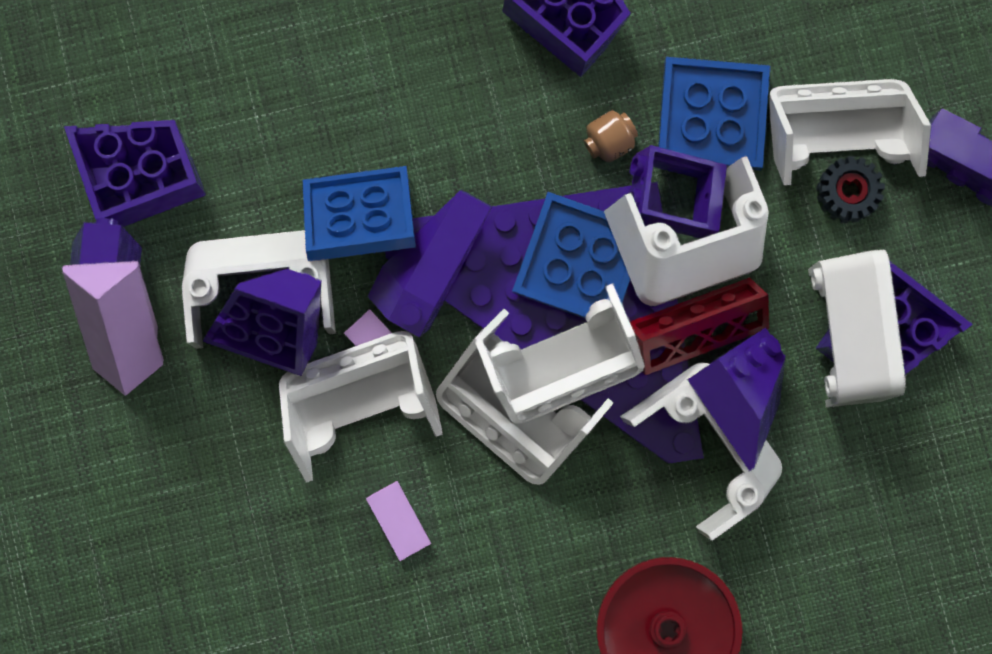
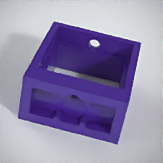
(708, 191)

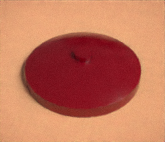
(668, 609)

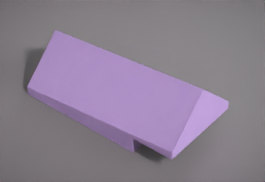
(115, 321)

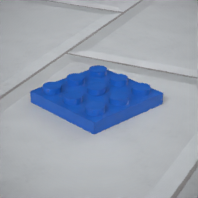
(714, 110)
(357, 213)
(571, 258)

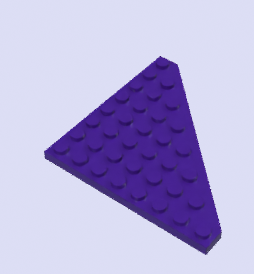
(486, 289)

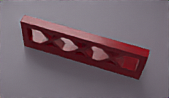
(701, 317)

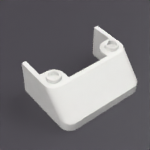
(847, 118)
(246, 255)
(666, 270)
(861, 328)
(566, 364)
(352, 388)
(528, 447)
(746, 490)

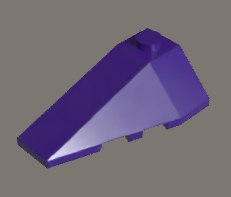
(419, 278)

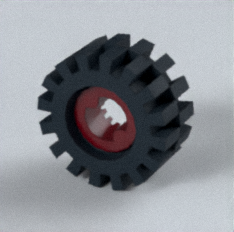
(855, 206)

